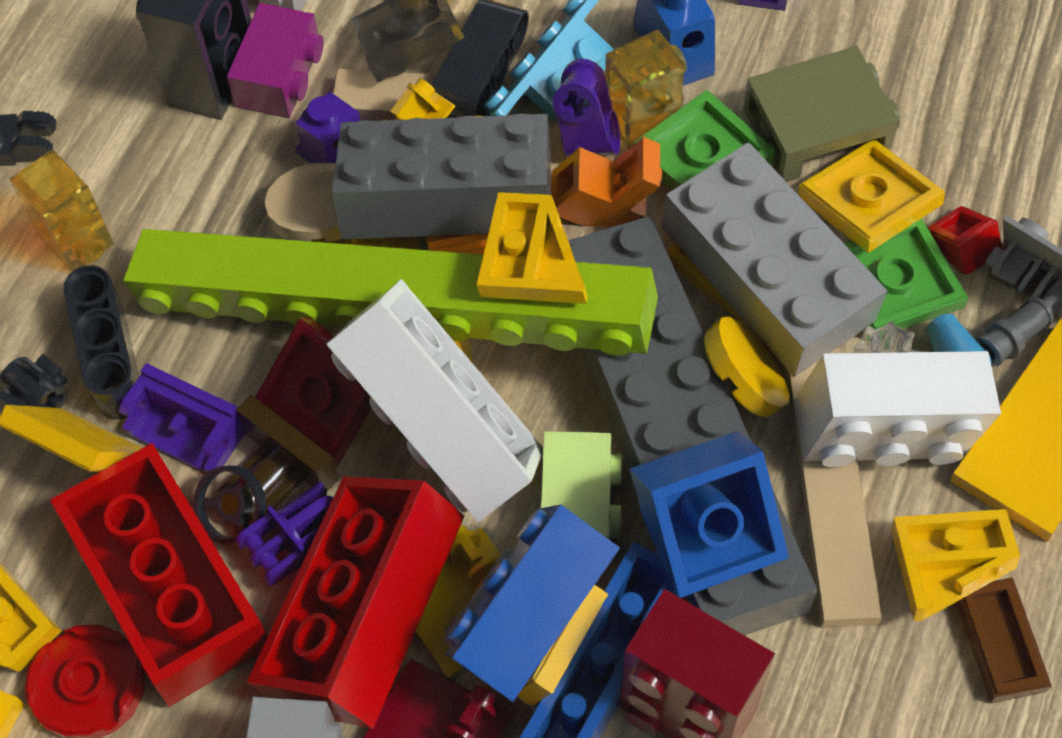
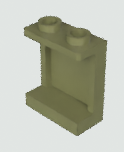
(819, 108)

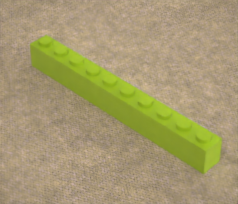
(338, 281)

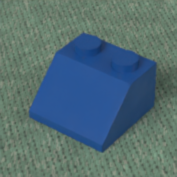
(710, 512)

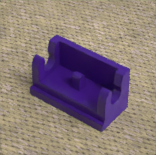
(181, 420)

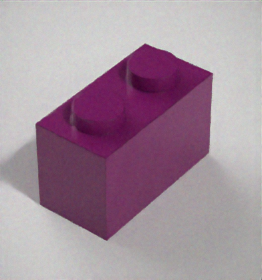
(275, 60)

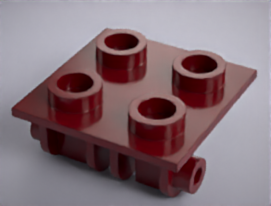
(437, 707)

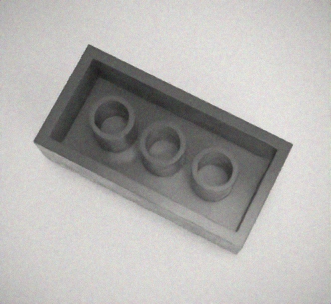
(435, 173)

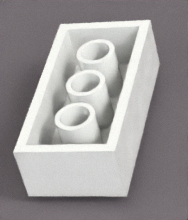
(437, 401)

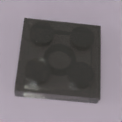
(404, 33)

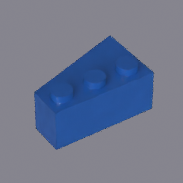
(530, 599)

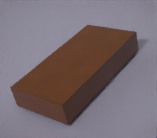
(1003, 642)

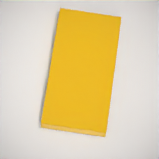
(1021, 453)

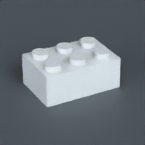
(895, 407)

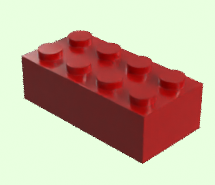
(160, 574)
(358, 597)

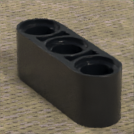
(481, 58)
(98, 321)

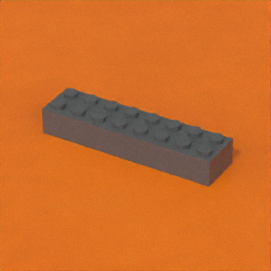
(677, 402)

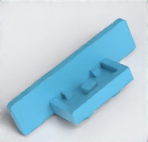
(541, 74)

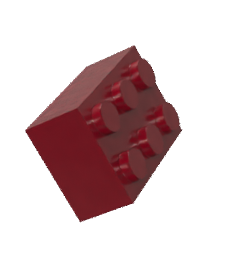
(691, 674)

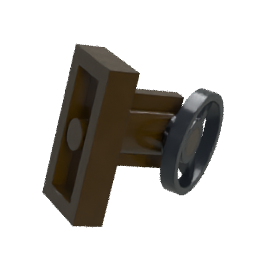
(267, 476)

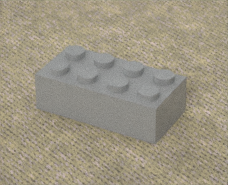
(772, 258)

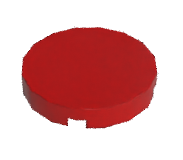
(85, 682)

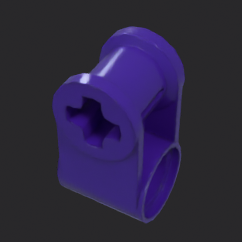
(586, 110)

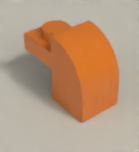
(606, 191)

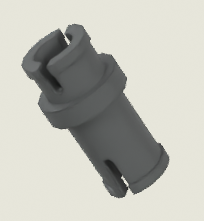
(1007, 336)

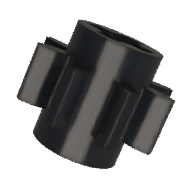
(33, 383)

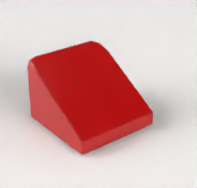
(966, 238)

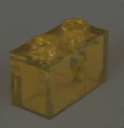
(644, 84)
(62, 211)

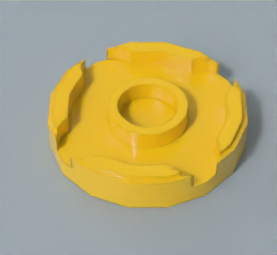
(745, 359)

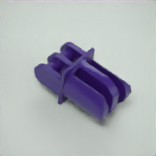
(294, 530)

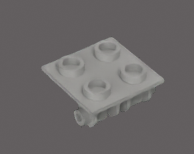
(1028, 245)

